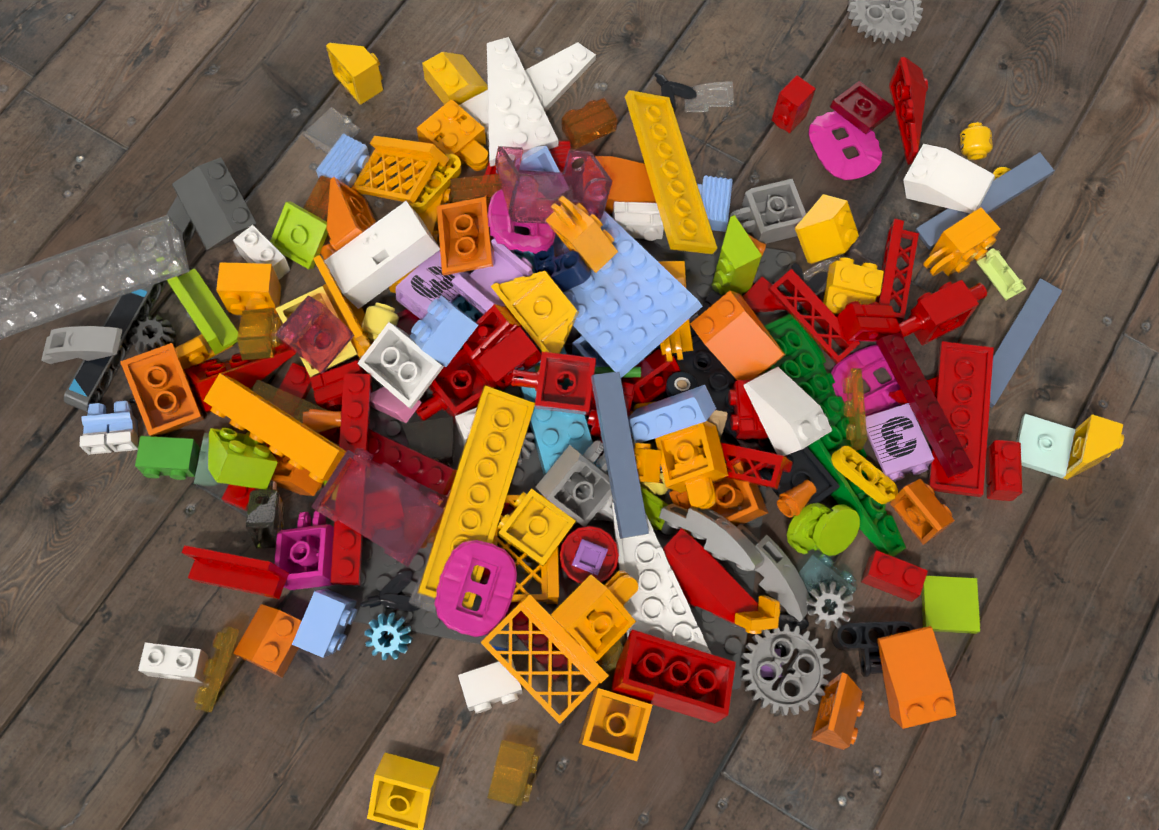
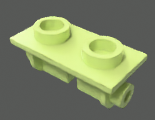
(1001, 274)

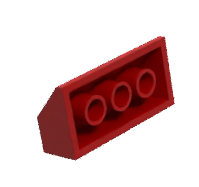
(674, 677)

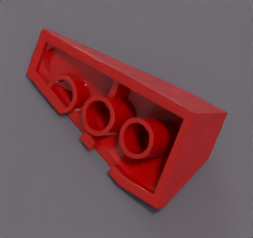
(908, 96)
(244, 371)
(705, 580)

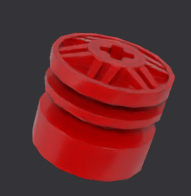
(595, 536)

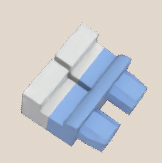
(109, 431)

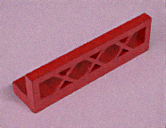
(892, 253)
(817, 310)
(735, 454)
(236, 572)

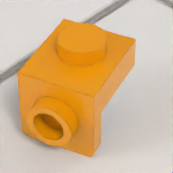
(763, 619)

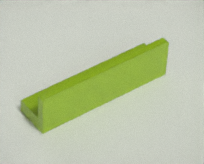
(204, 310)

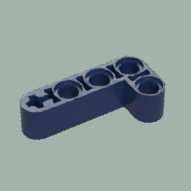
(564, 268)

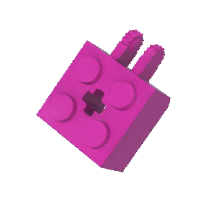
(306, 552)

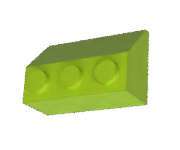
(737, 261)

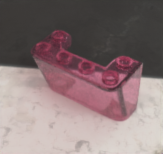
(533, 192)
(380, 504)

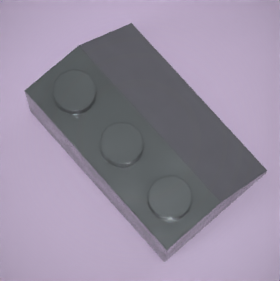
(213, 203)

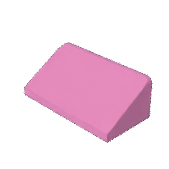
(389, 404)

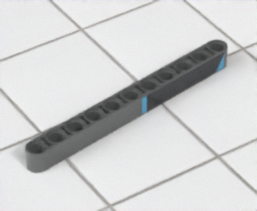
(96, 375)

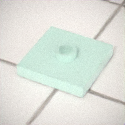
(1045, 445)

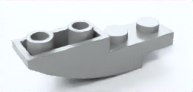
(82, 343)
(722, 536)
(780, 576)

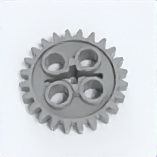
(885, 18)
(806, 684)

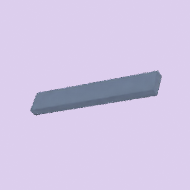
(1000, 192)
(1021, 335)
(619, 455)

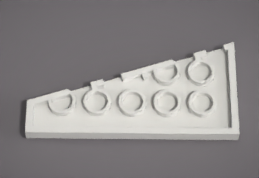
(549, 80)
(513, 106)
(659, 602)

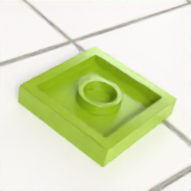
(299, 235)
(951, 604)

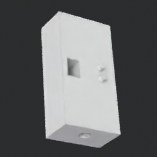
(381, 255)

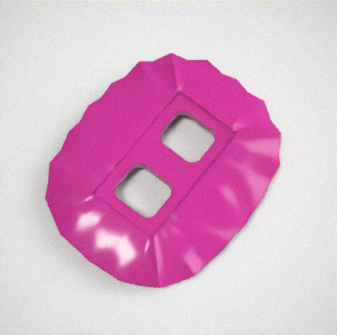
(830, 150)
(502, 229)
(868, 360)
(456, 581)

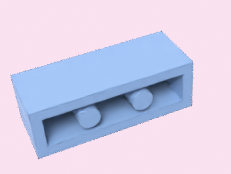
(671, 414)

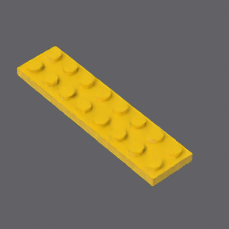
(670, 173)
(479, 483)

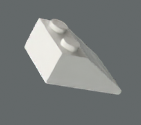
(946, 180)
(400, 365)
(786, 412)

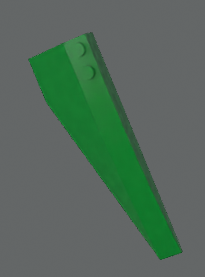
(805, 366)

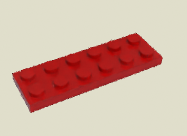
(964, 397)

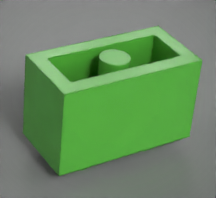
(167, 457)

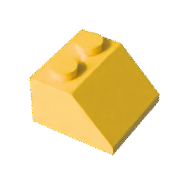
(356, 70)
(453, 77)
(827, 229)
(1093, 443)
(402, 792)

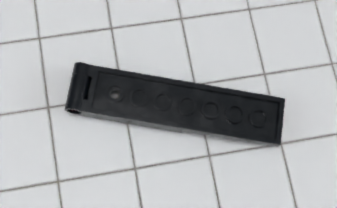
(718, 383)

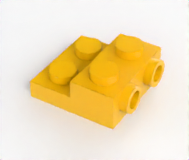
(851, 283)
(535, 526)

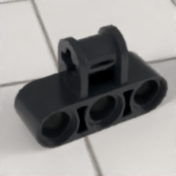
(868, 650)

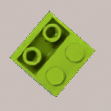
(239, 459)

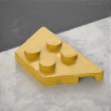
(539, 309)

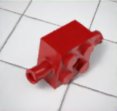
(942, 311)
(555, 369)
(453, 398)

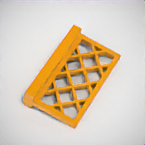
(403, 153)
(345, 310)
(549, 572)
(562, 640)

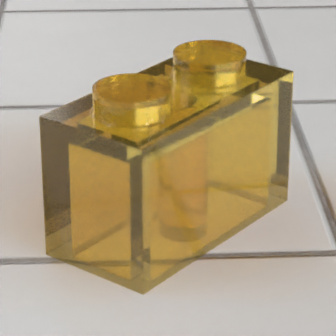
(257, 333)
(512, 774)

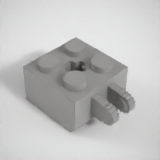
(771, 211)
(577, 483)

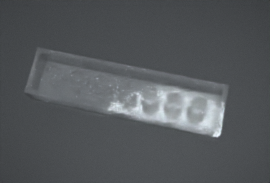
(91, 275)

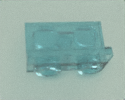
(821, 569)

